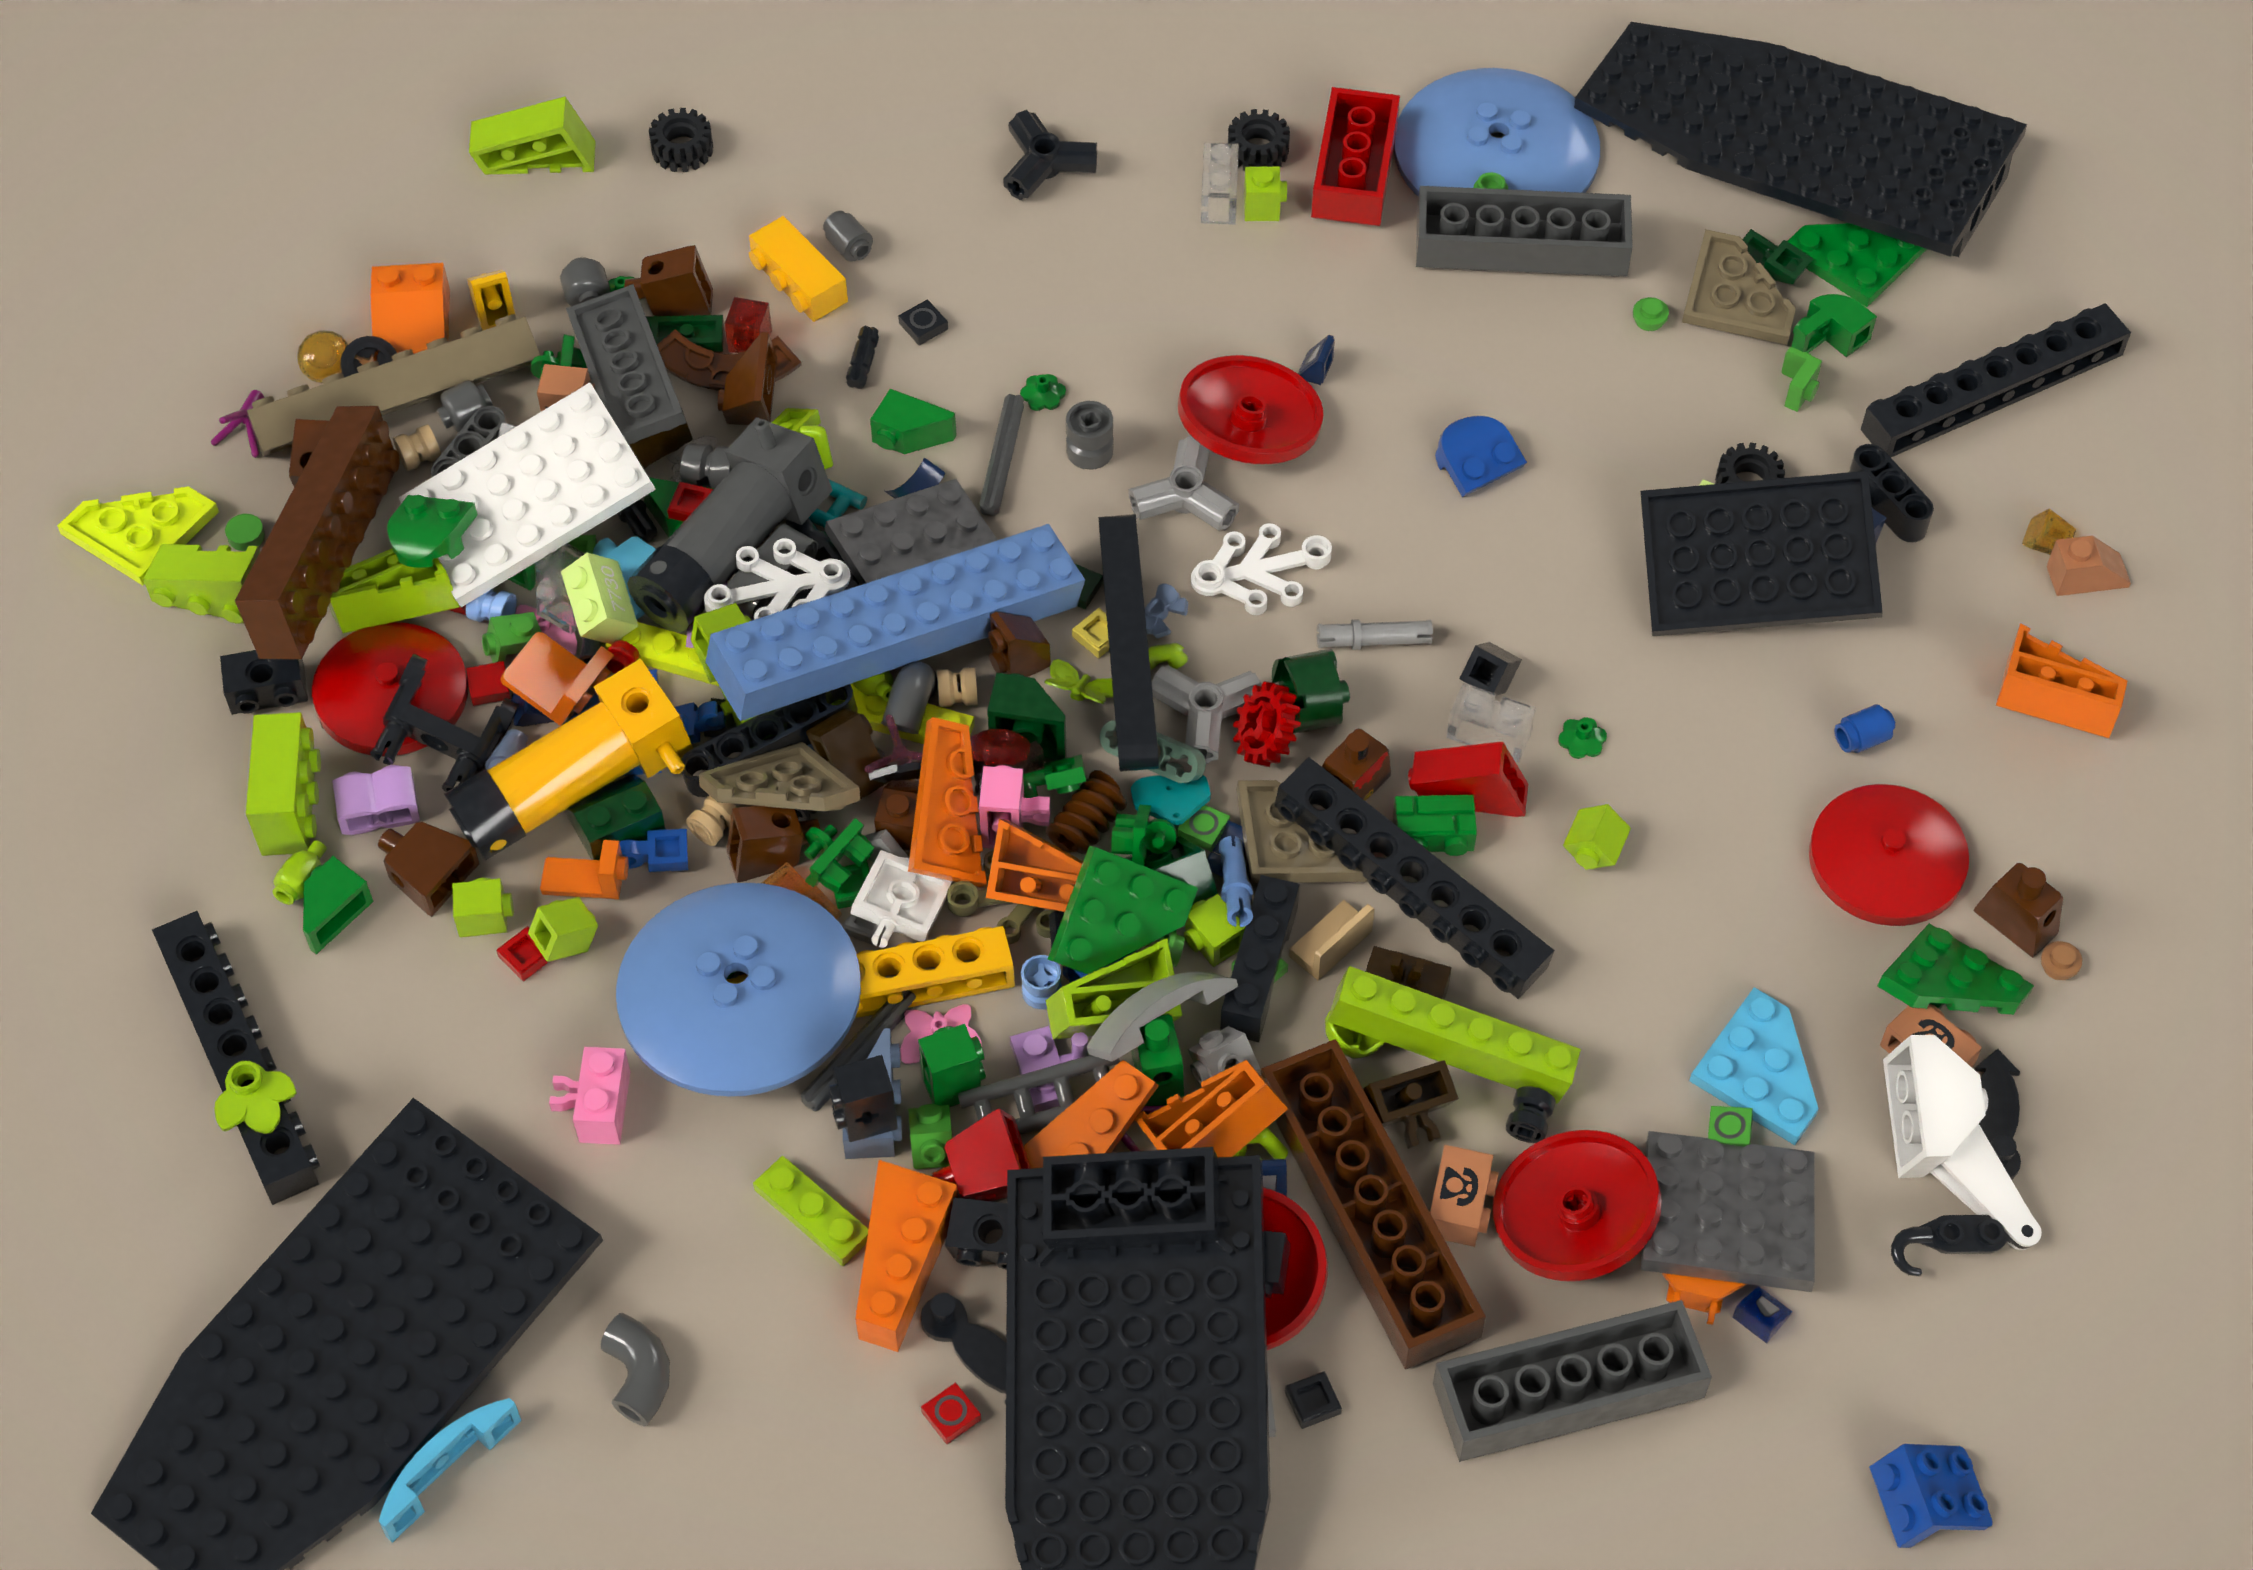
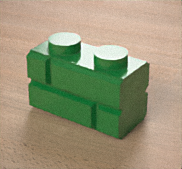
(1438, 821)

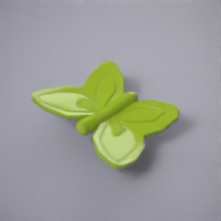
(1067, 678)

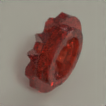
(999, 747)

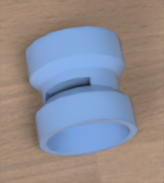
(491, 605)
(1040, 973)

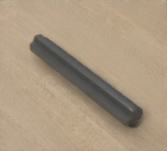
(1001, 455)
(856, 1049)

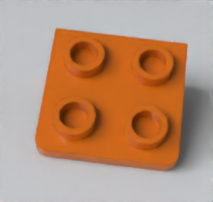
(554, 677)

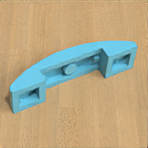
(486, 1424)

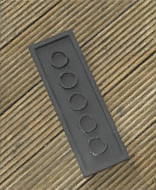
(626, 364)

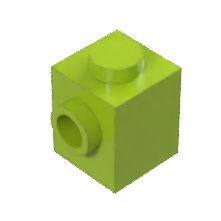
(1263, 193)
(1596, 837)
(481, 907)
(563, 929)
(1210, 931)

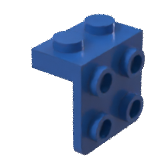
(1929, 1491)

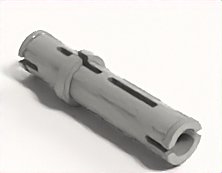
(1380, 633)

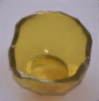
(321, 354)

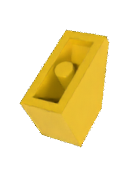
(491, 297)

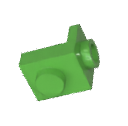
(1804, 371)
(508, 634)
(928, 1134)

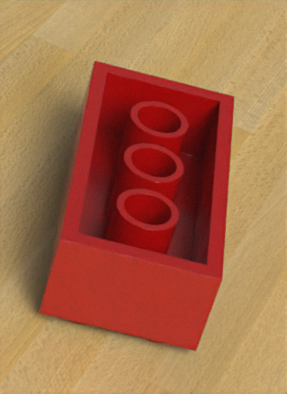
(1355, 156)

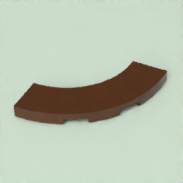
(710, 369)

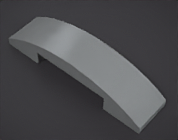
(1122, 1027)

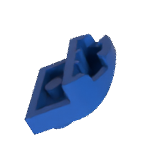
(1477, 452)

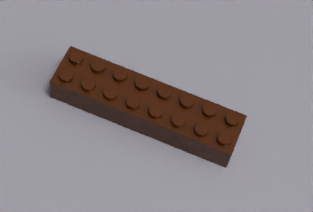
(318, 533)
(1373, 1206)

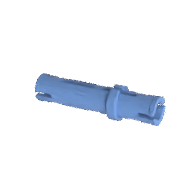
(1236, 889)

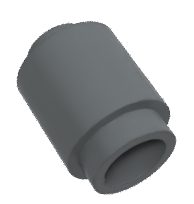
(847, 236)

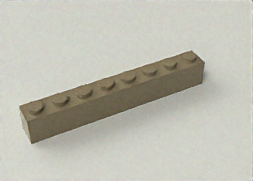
(399, 383)

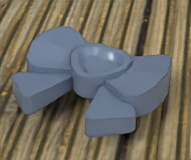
(1157, 609)

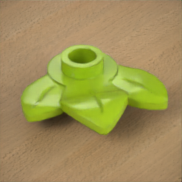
(253, 1103)

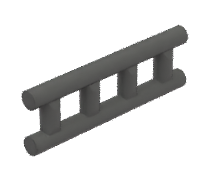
(1020, 1086)

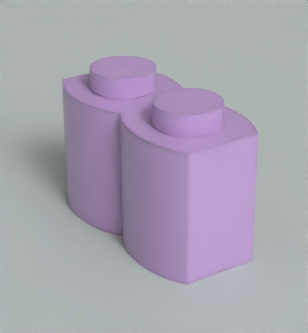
(375, 800)

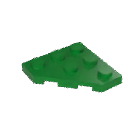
(1855, 258)
(1117, 911)
(1951, 973)

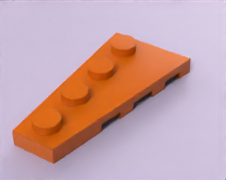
(945, 822)
(1096, 1118)

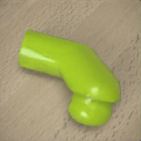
(1170, 652)

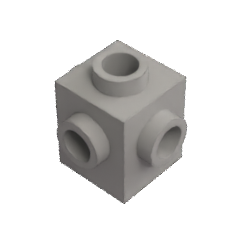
(1220, 1051)

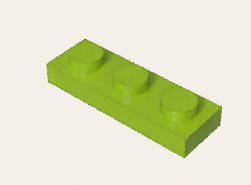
(812, 1210)

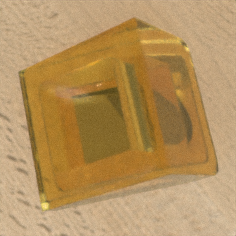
(2045, 530)

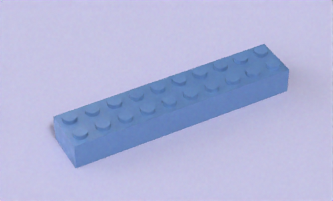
(891, 621)

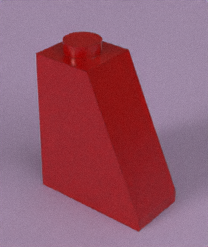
(1474, 770)

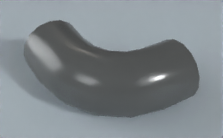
(910, 696)
(645, 1364)

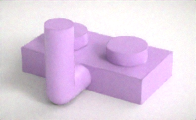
(1037, 1051)

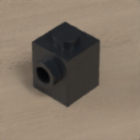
(1490, 668)

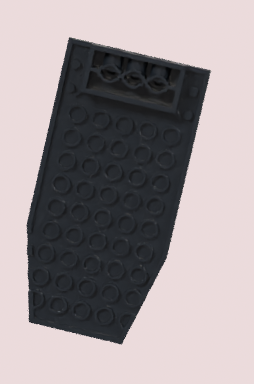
(1807, 131)
(342, 1353)
(1137, 1362)

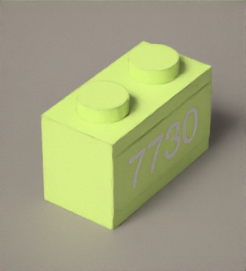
(599, 598)

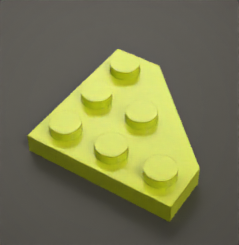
(133, 529)

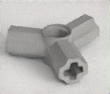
(1185, 490)
(1188, 697)

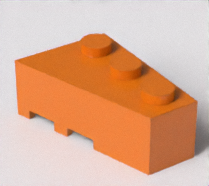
(2059, 688)
(1030, 870)
(1219, 1115)

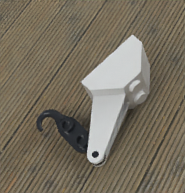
(1937, 1131)

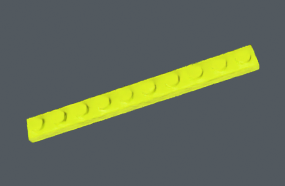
(669, 653)

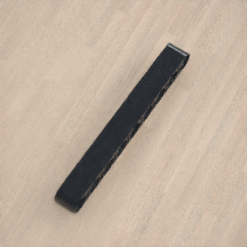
(1128, 644)

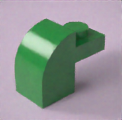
(1838, 321)

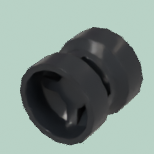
(1530, 1114)

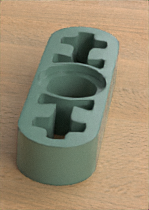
(1169, 748)

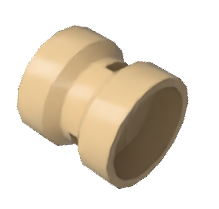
(417, 447)
(948, 687)
(710, 821)

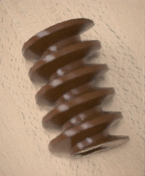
(1087, 814)

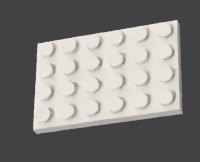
(537, 490)

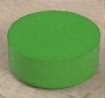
(244, 531)

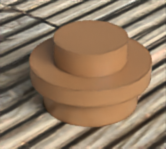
(2061, 960)

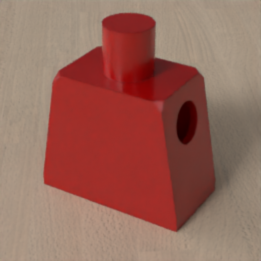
(983, 1156)

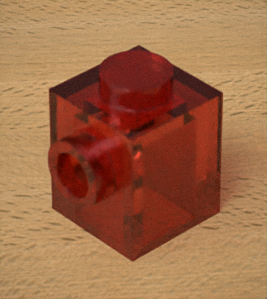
(745, 323)

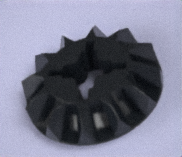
(365, 348)

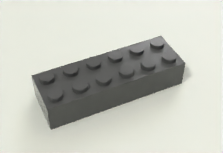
(1524, 231)
(1571, 1380)

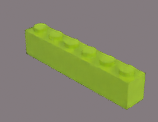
(1452, 1034)

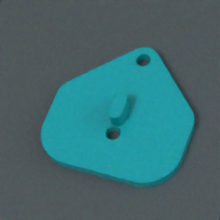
(1171, 799)

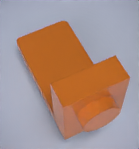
(587, 876)

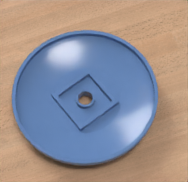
(1449, 123)
(744, 1034)

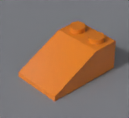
(410, 305)

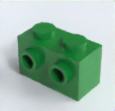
(950, 1064)

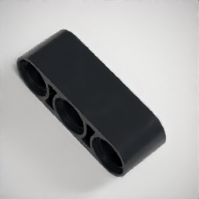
(1894, 493)

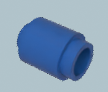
(1865, 729)

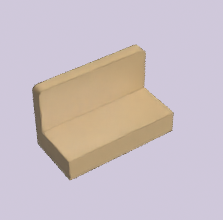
(1332, 938)

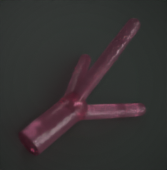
(899, 752)

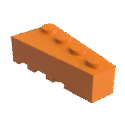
(902, 1246)

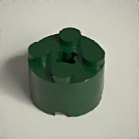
(1317, 688)

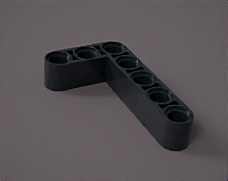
(749, 735)

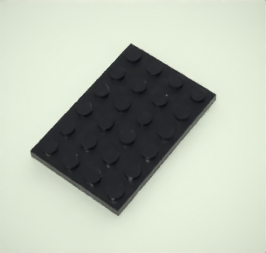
(1761, 553)

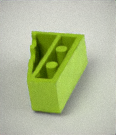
(1091, 999)

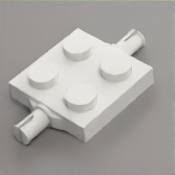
(899, 899)

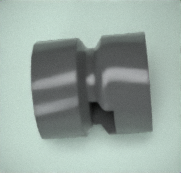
(1089, 435)
(703, 465)

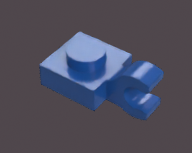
(700, 719)
(663, 850)

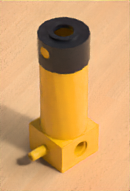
(624, 730)

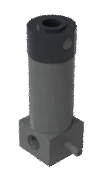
(771, 480)

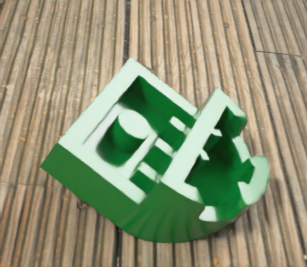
(429, 529)

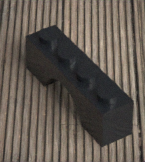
(1259, 956)

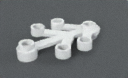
(1257, 569)
(781, 583)

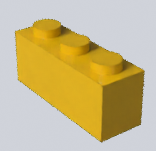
(797, 269)

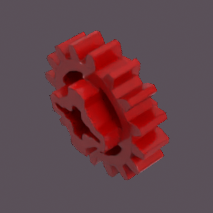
(1266, 724)

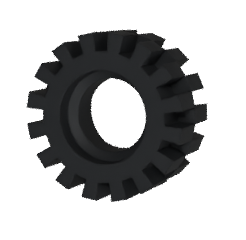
(1262, 127)
(681, 154)
(1748, 460)

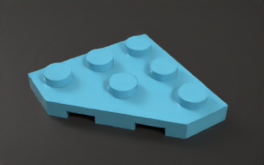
(1761, 1068)

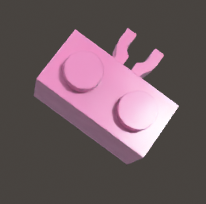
(1004, 799)
(597, 1096)

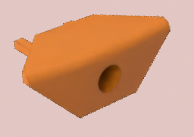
(1700, 1293)

